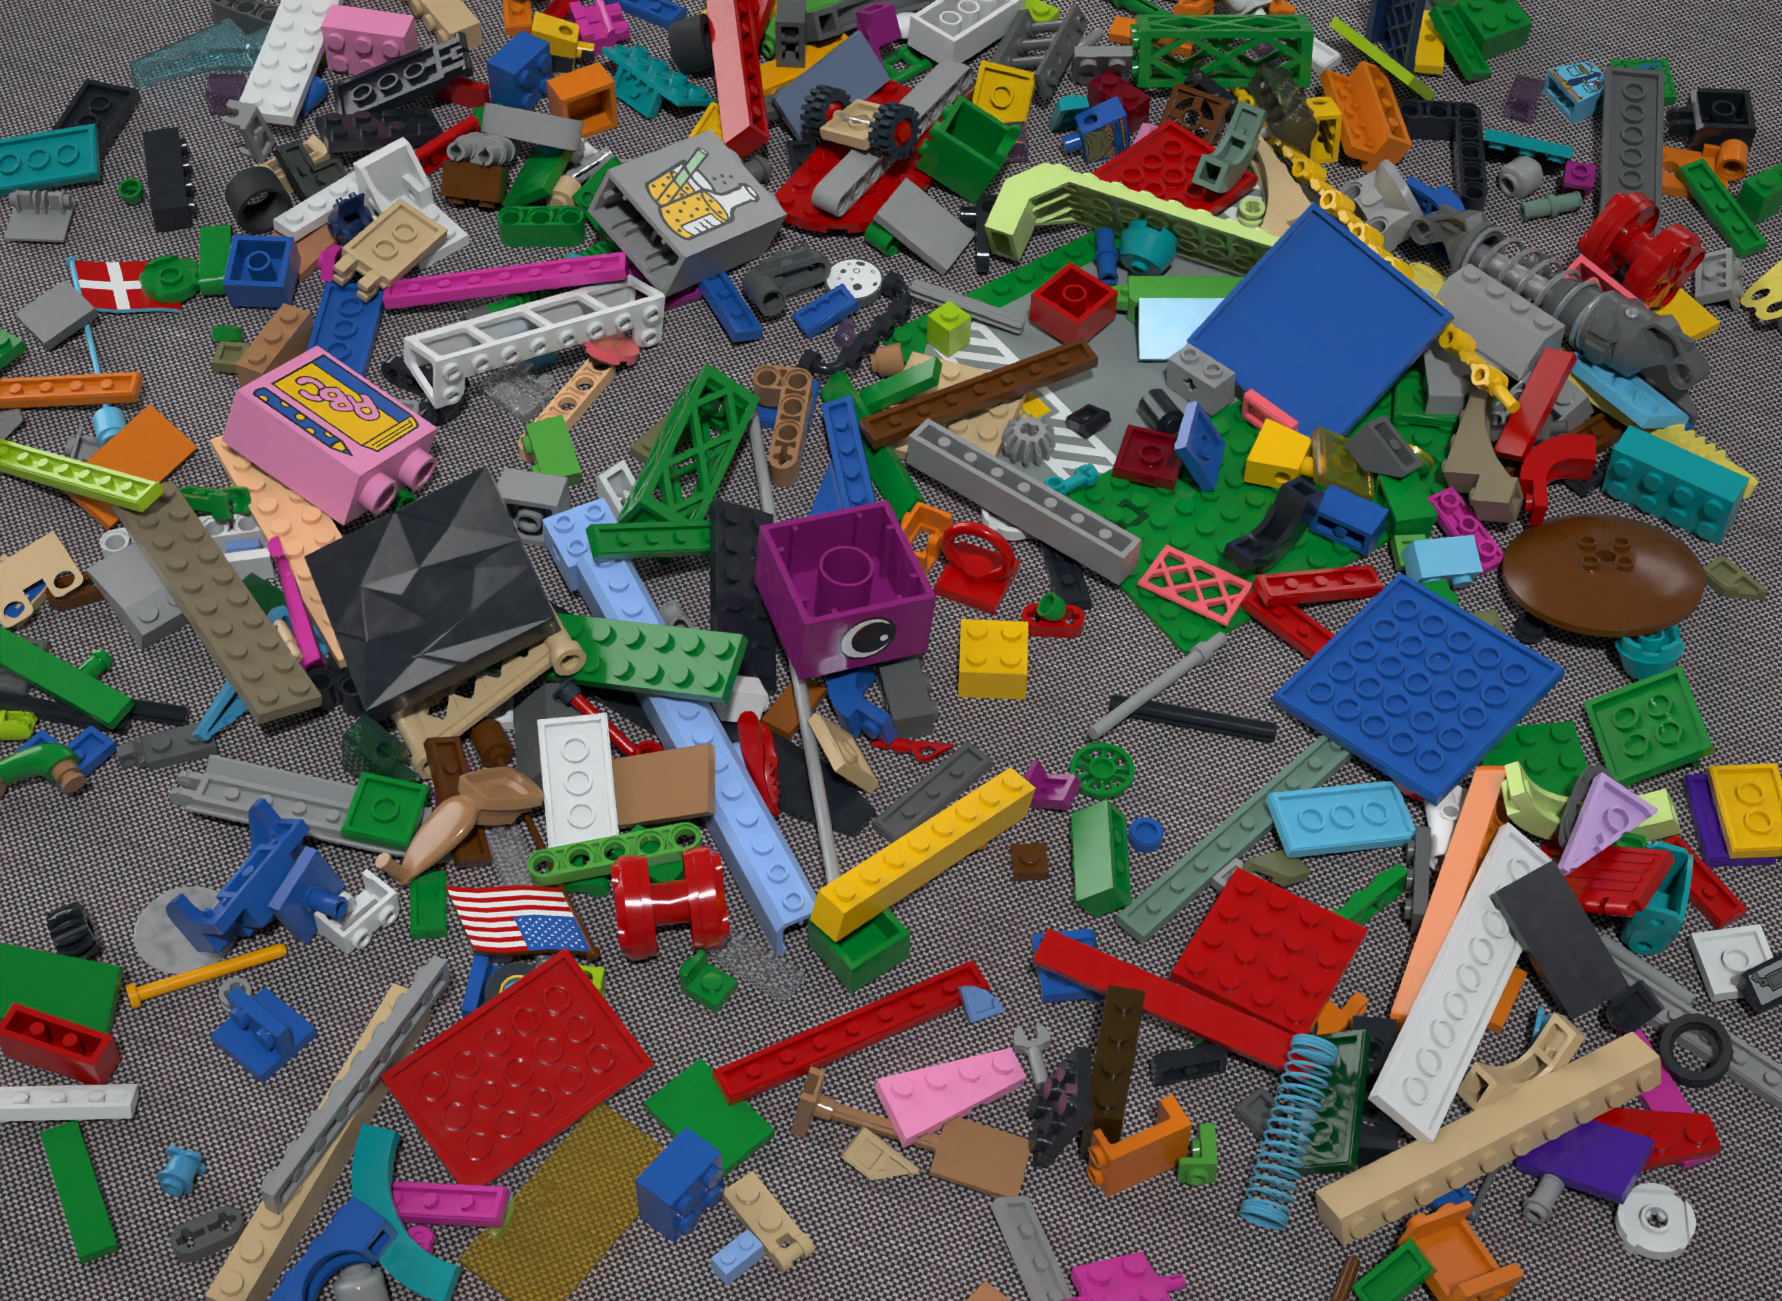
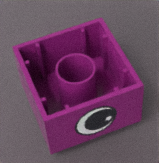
(844, 589)

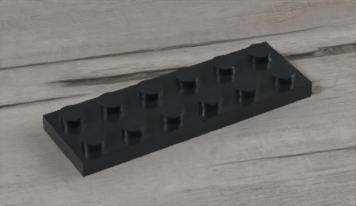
(733, 593)

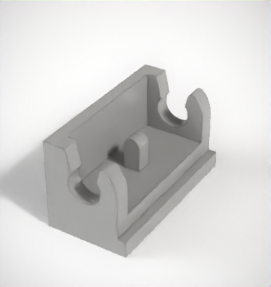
(252, 129)

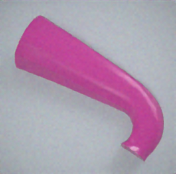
(297, 611)

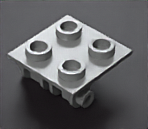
(39, 217)

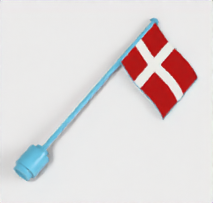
(112, 289)

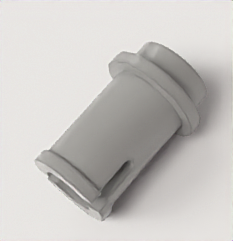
(1539, 1206)

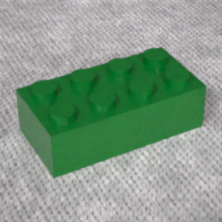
(1493, 24)

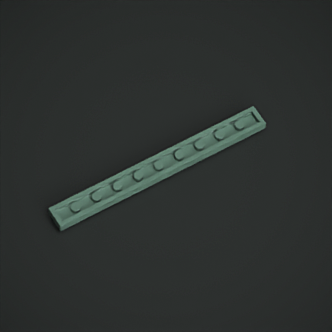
(1228, 841)

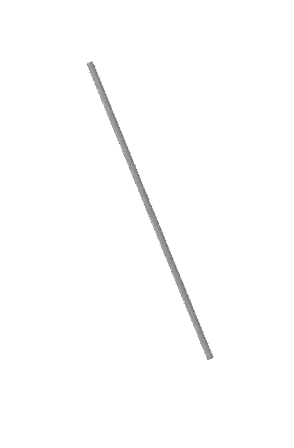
(800, 687)

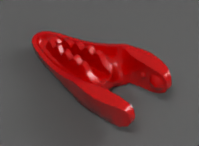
(760, 758)

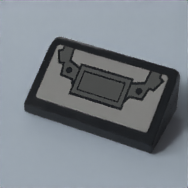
(1763, 985)

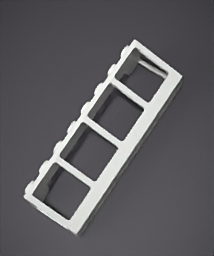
(564, 322)

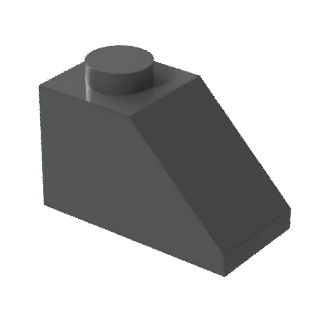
(1382, 449)

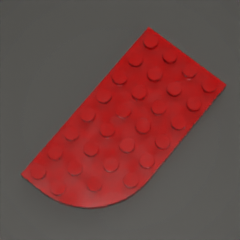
(798, 189)

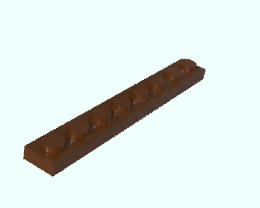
(979, 392)

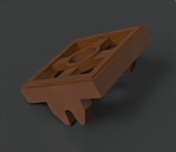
(1218, 105)

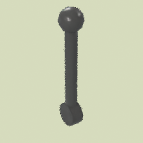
(1475, 1212)

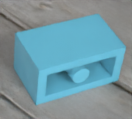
(1443, 558)

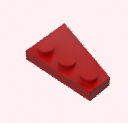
(1675, 1134)

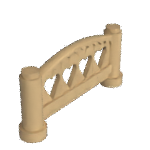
(489, 692)

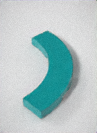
(372, 1186)

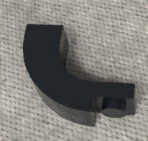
(1279, 530)

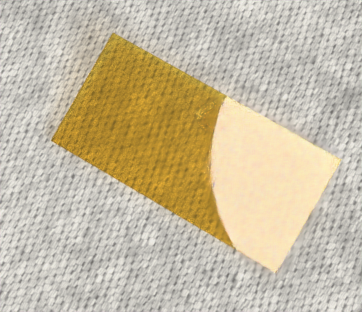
(566, 1212)

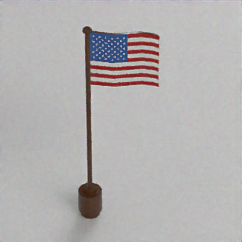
(517, 916)

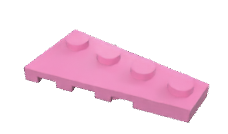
(936, 1094)

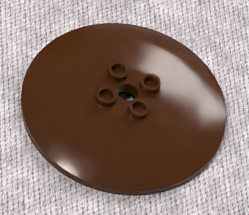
(1640, 590)

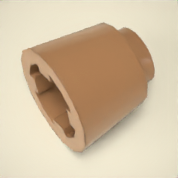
(888, 360)

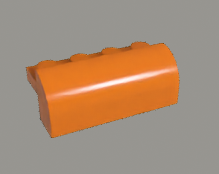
(1370, 115)

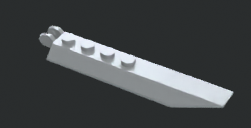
(234, 785)

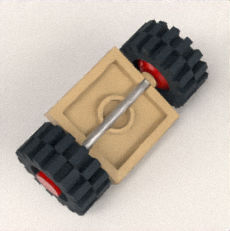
(860, 123)

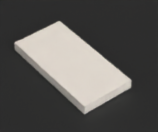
(577, 779)

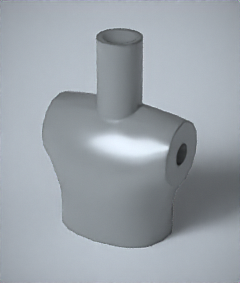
(674, 615)

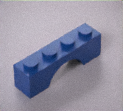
(350, 1239)

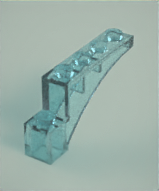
(208, 50)

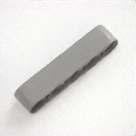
(532, 126)

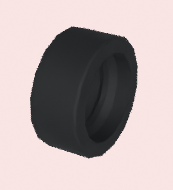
(1703, 1023)

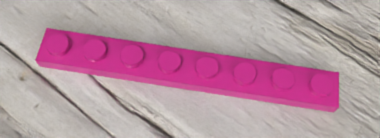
(506, 280)

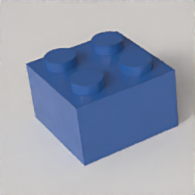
(520, 72)
(261, 271)
(680, 1185)

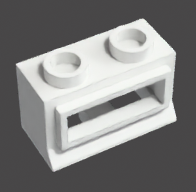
(360, 932)

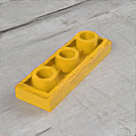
(1430, 49)

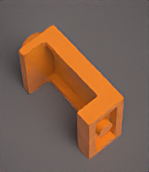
(1140, 1155)
(1461, 1260)

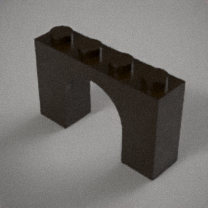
(1113, 1064)

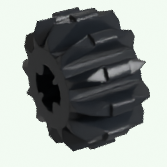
(73, 931)

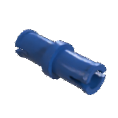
(1106, 256)

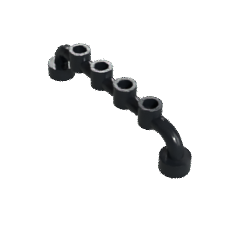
(866, 340)

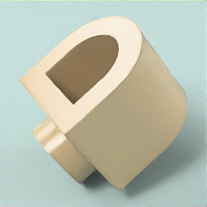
(563, 192)

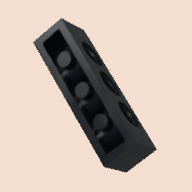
(1383, 1138)

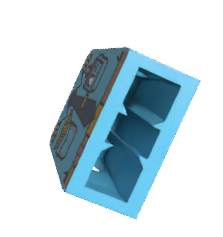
(1576, 90)

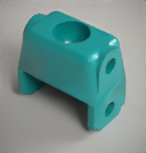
(1661, 920)

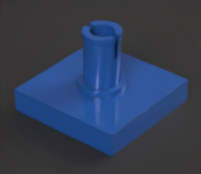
(305, 890)

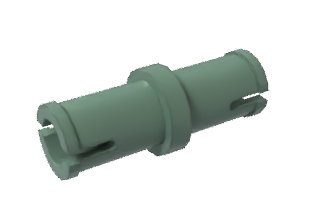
(1550, 205)

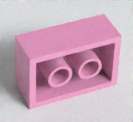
(365, 38)

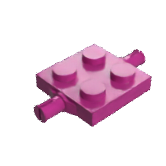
(1123, 1279)

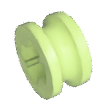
(1251, 212)

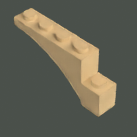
(1280, 192)

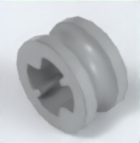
(228, 986)

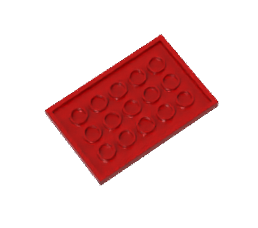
(516, 1072)

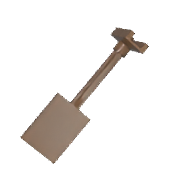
(962, 1152)

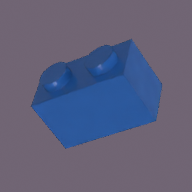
(1350, 520)

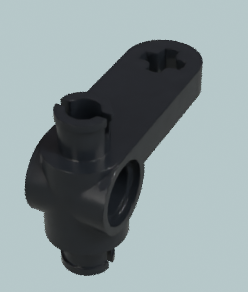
(978, 215)
(398, 374)

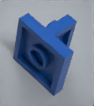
(262, 1032)

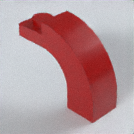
(1554, 459)

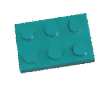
(1528, 146)

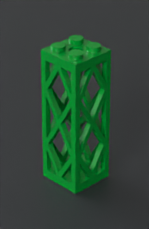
(1224, 70)
(704, 401)

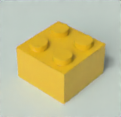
(993, 659)

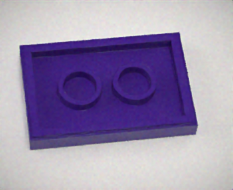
(1708, 828)
(1592, 1160)

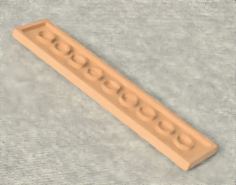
(295, 521)

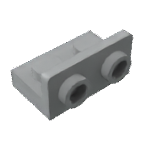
(1719, 278)

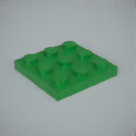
(1649, 727)
(1546, 752)

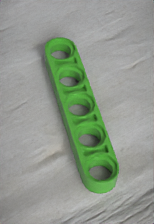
(597, 849)

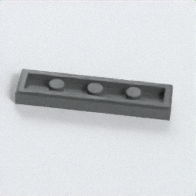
(933, 792)

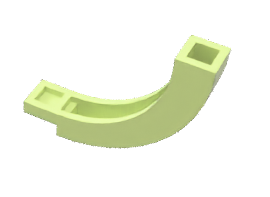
(1541, 810)

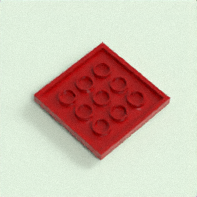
(1165, 167)
(1269, 954)

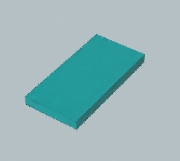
(49, 159)

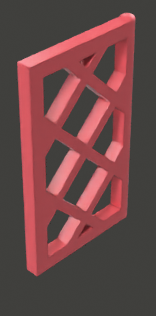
(1189, 564)

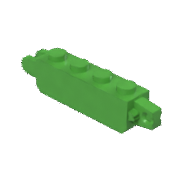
(1171, 287)

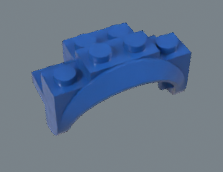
(245, 897)

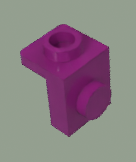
(1578, 177)
(1052, 790)

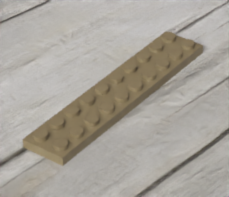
(220, 607)

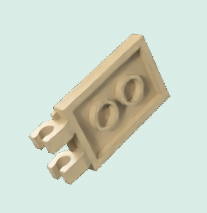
(388, 248)

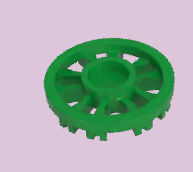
(1103, 770)

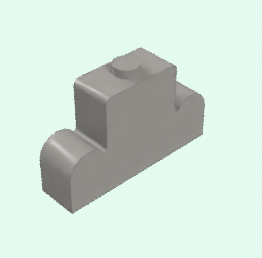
(1445, 380)

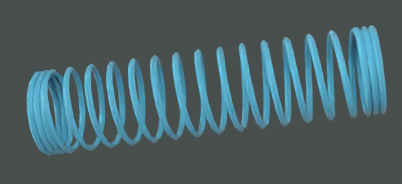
(1255, 1209)

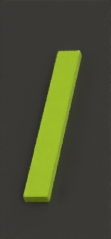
(78, 476)

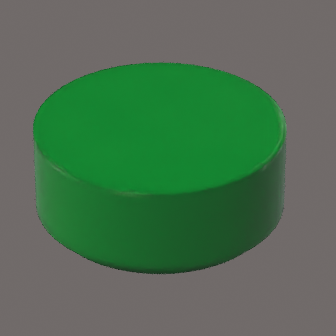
(226, 333)

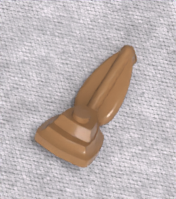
(486, 798)

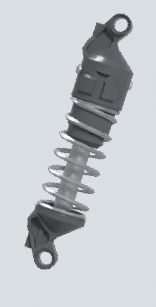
(1598, 323)

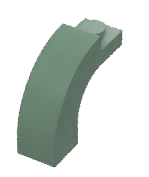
(1235, 152)

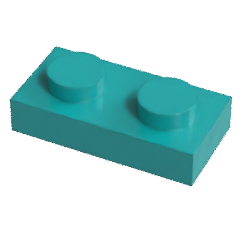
(1065, 111)

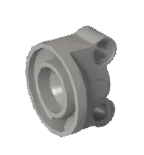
(1384, 203)

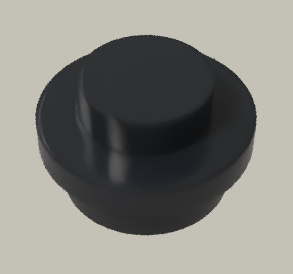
(1530, 628)

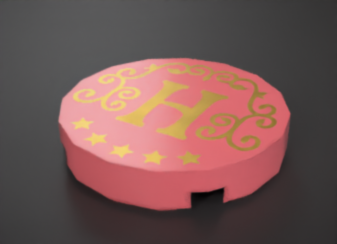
(613, 349)

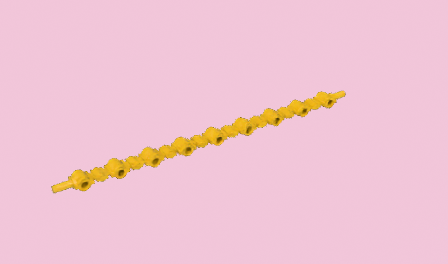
(1342, 207)

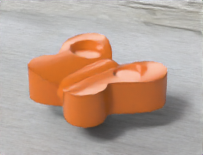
(1280, 7)

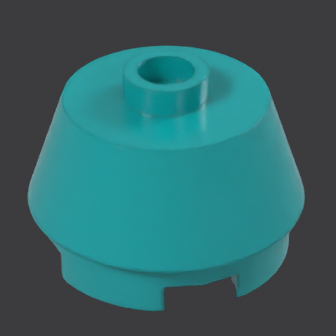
(1146, 249)
(1650, 653)

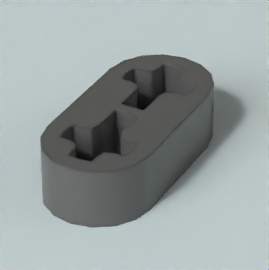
(207, 1234)

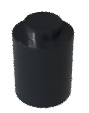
(1161, 411)

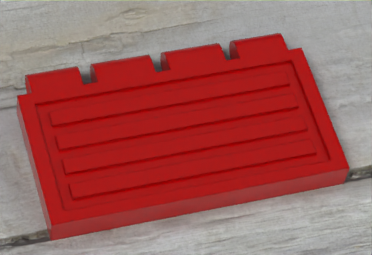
(1616, 878)

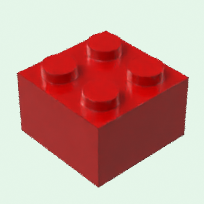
(1073, 304)

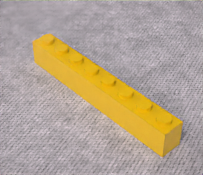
(921, 854)

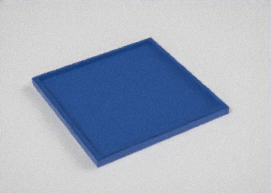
(1321, 325)

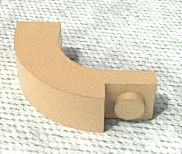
(1548, 1053)

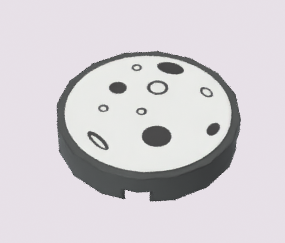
(859, 277)

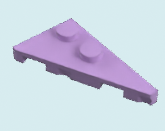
(1603, 819)

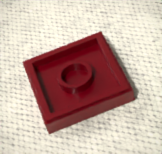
(1148, 458)

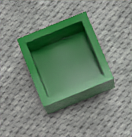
(863, 952)

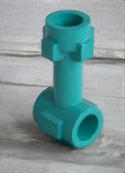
(1083, 476)

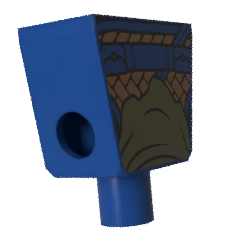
(1100, 132)

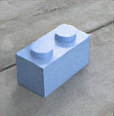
(737, 1257)

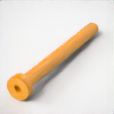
(203, 974)

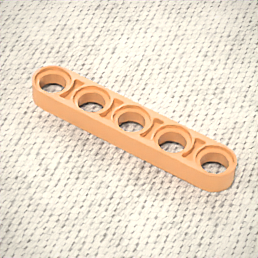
(572, 395)

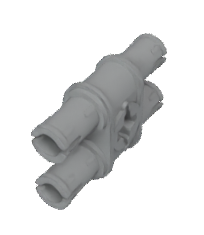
(483, 149)

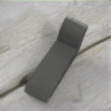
(246, 14)

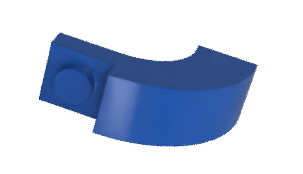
(1430, 201)
(854, 712)

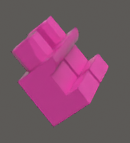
(599, 24)

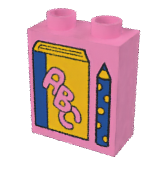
(331, 436)

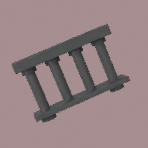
(1021, 38)

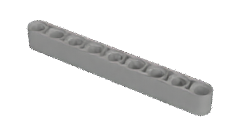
(864, 167)

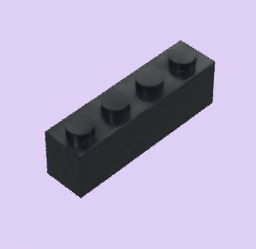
(167, 179)

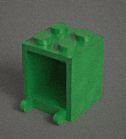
(966, 148)

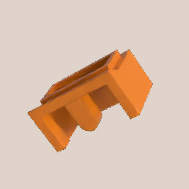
(931, 521)

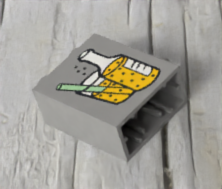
(687, 212)

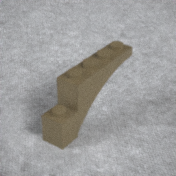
(1474, 466)

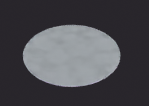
(161, 941)

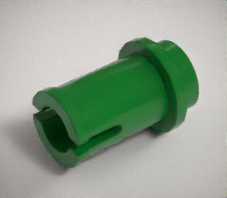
(97, 663)

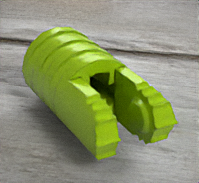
(16, 725)

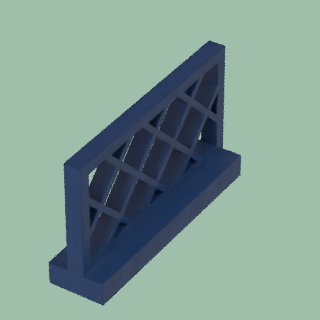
(1399, 22)

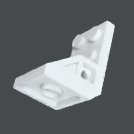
(397, 174)

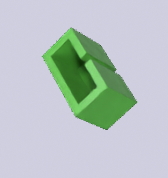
(551, 449)

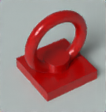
(975, 573)

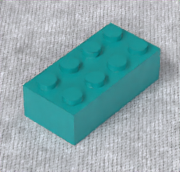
(1674, 484)

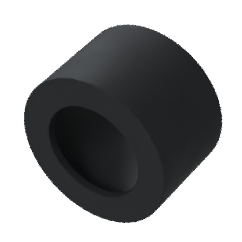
(691, 44)
(257, 216)

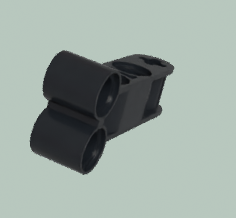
(336, 689)

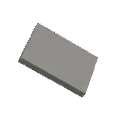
(924, 226)

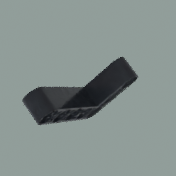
(1463, 127)

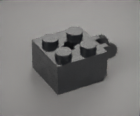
(1714, 117)

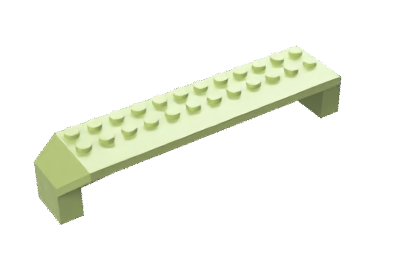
(1060, 196)

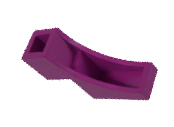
(879, 26)

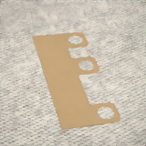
(35, 562)

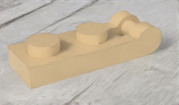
(767, 1221)

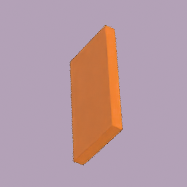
(143, 448)

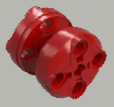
(1657, 262)
(692, 900)

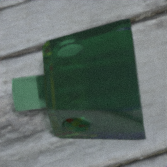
(375, 751)

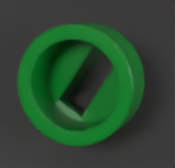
(134, 188)
(402, 496)
(1051, 607)

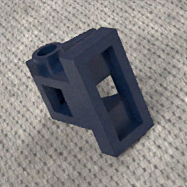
(348, 218)

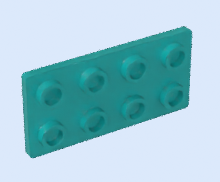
(647, 80)

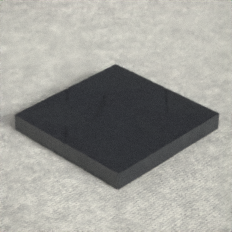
(431, 594)

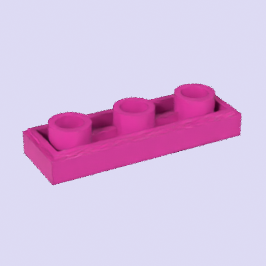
(1459, 520)

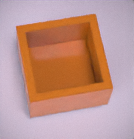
(585, 96)

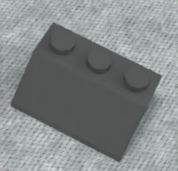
(536, 706)

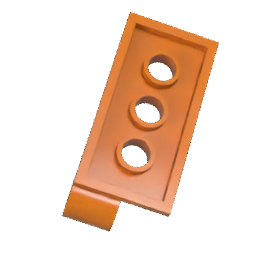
(1727, 162)

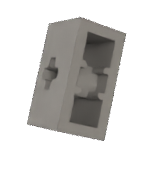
(1200, 379)

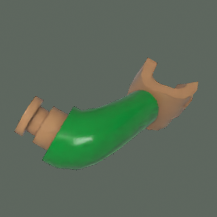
(47, 760)

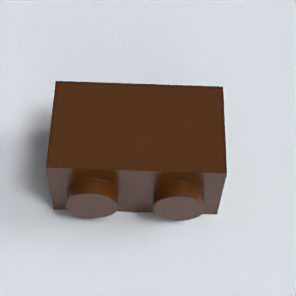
(474, 182)

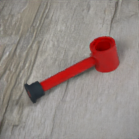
(571, 694)

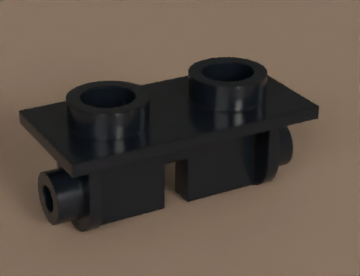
(1200, 81)

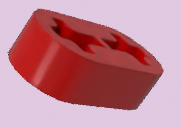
(1055, 629)

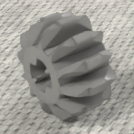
(1028, 440)

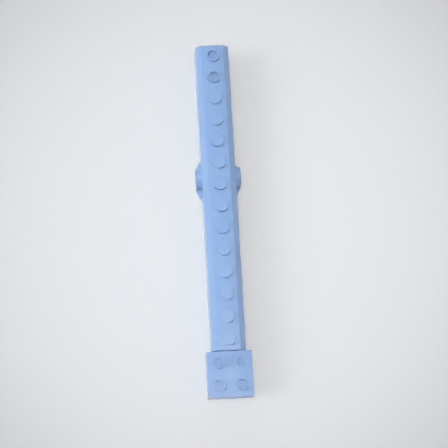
(742, 822)

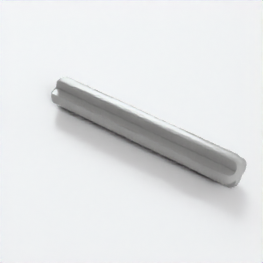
(975, 308)

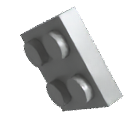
(1092, 61)

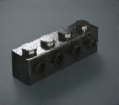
(1287, 108)

